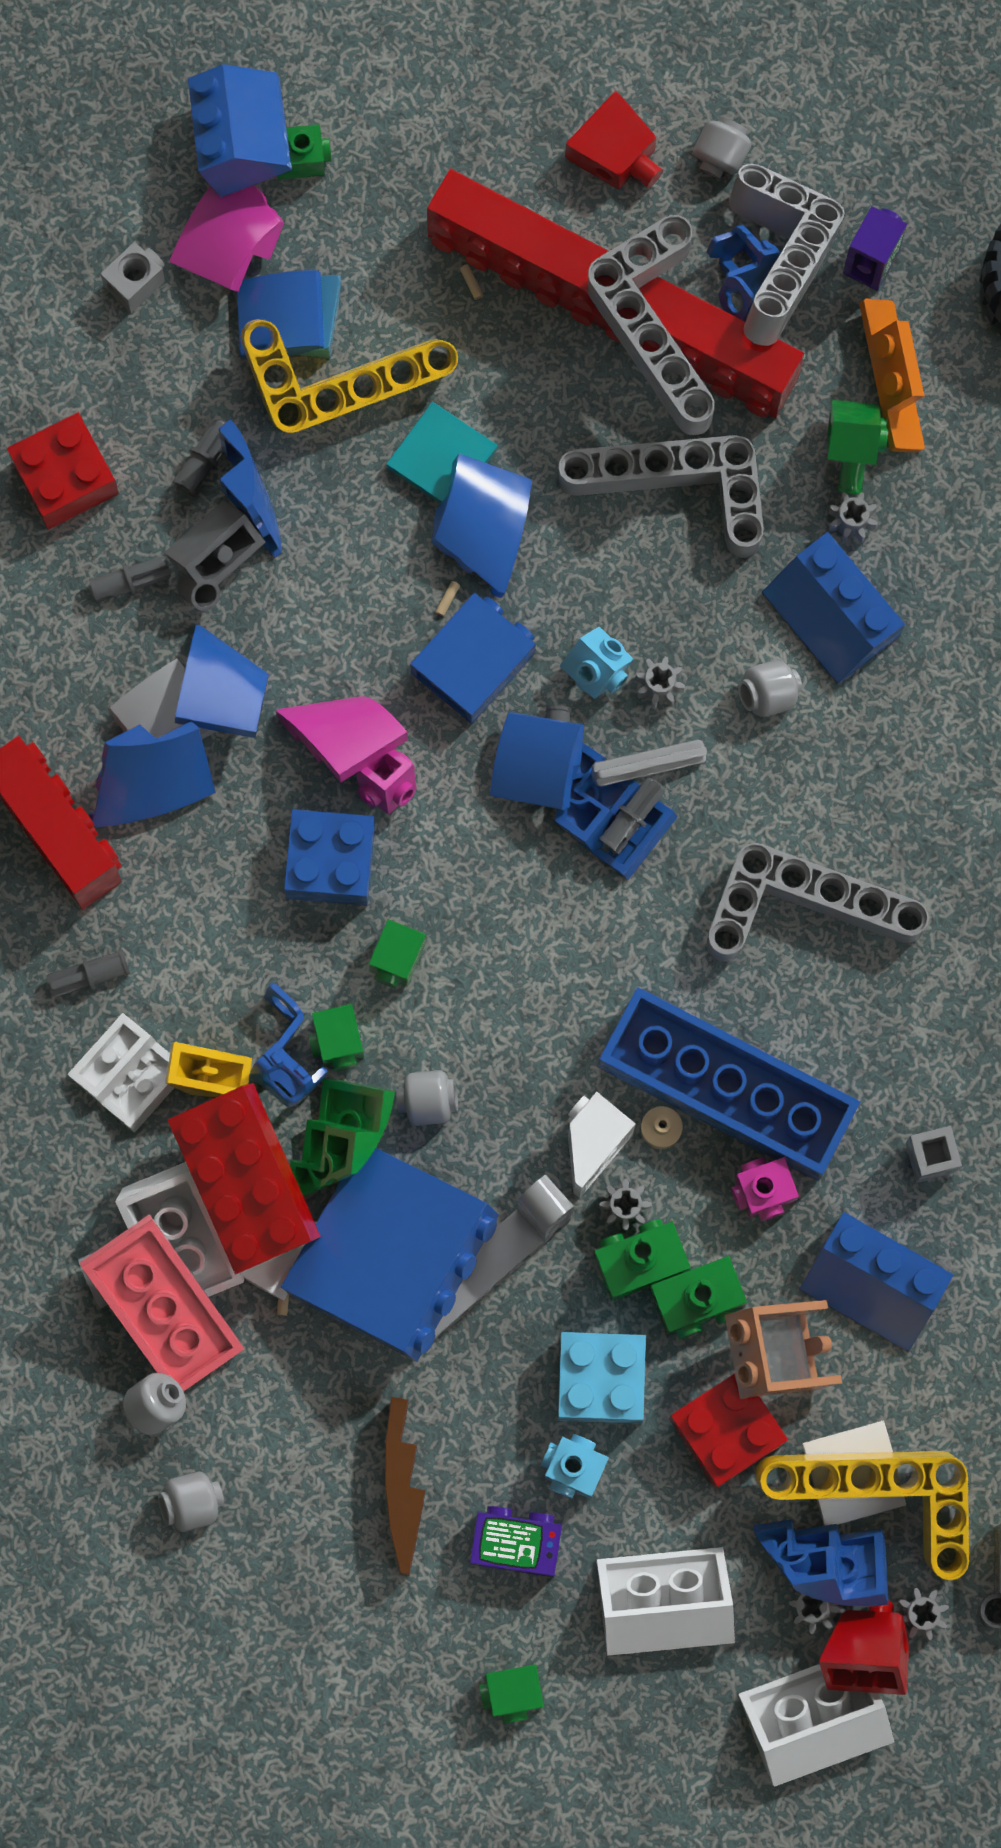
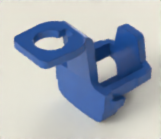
(746, 278)
(277, 1064)

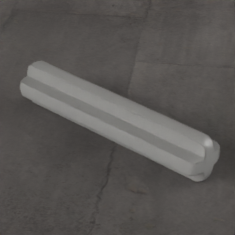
(648, 762)

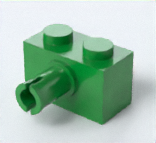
(855, 438)
(641, 1259)
(698, 1297)

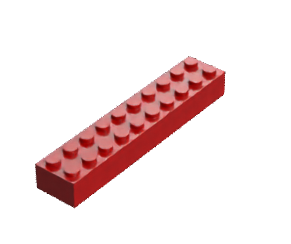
(555, 266)

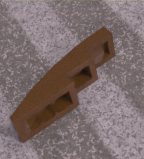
(403, 1501)

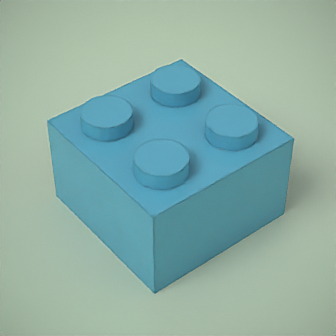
(601, 1377)

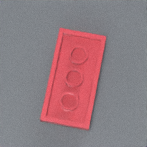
(161, 1304)

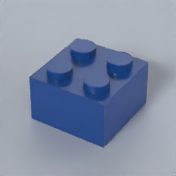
(329, 857)

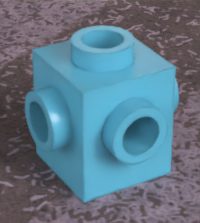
(597, 663)
(590, 1463)

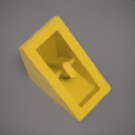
(206, 1070)

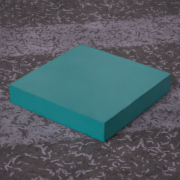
(432, 446)

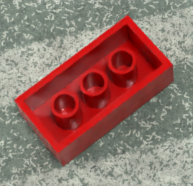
(57, 831)
(243, 1178)

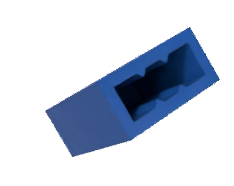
(474, 657)

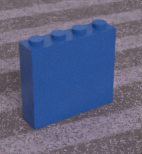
(392, 1253)

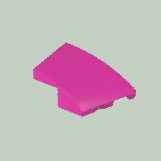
(226, 235)
(344, 732)

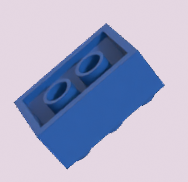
(238, 127)
(833, 608)
(876, 1281)

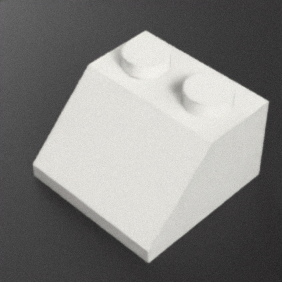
(594, 1139)

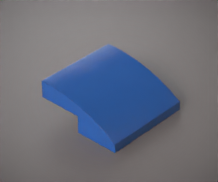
(290, 303)
(536, 760)

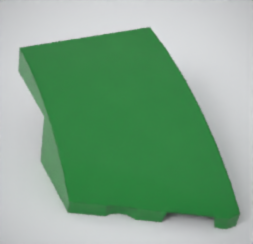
(344, 1135)

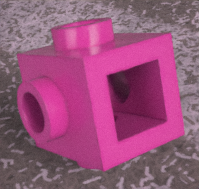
(387, 782)
(773, 1176)

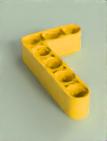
(340, 384)
(882, 1484)

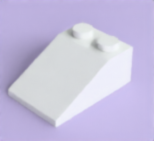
(184, 1220)

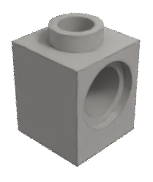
(128, 292)

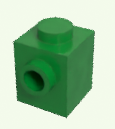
(307, 152)
(397, 954)
(336, 1038)
(512, 1693)

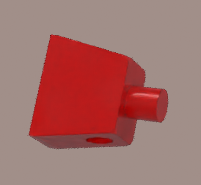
(615, 145)
(867, 1652)

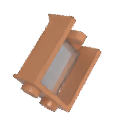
(775, 1349)

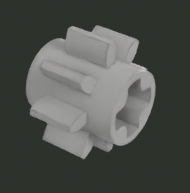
(848, 527)
(657, 693)
(616, 1212)
(805, 1605)
(934, 1611)

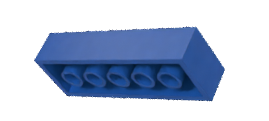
(728, 1084)

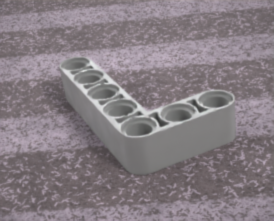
(809, 224)
(646, 324)
(677, 473)
(808, 896)
(524, 1232)

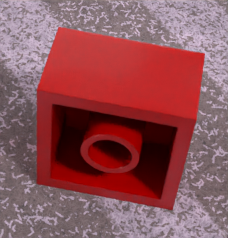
(63, 470)
(727, 1431)

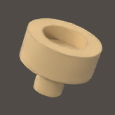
(661, 1137)

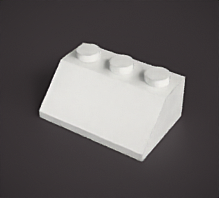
(666, 1601)
(811, 1728)

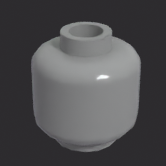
(722, 147)
(769, 688)
(428, 1098)
(152, 1405)
(190, 1501)

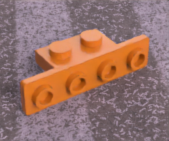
(894, 373)

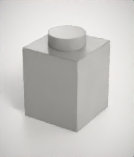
(933, 1154)

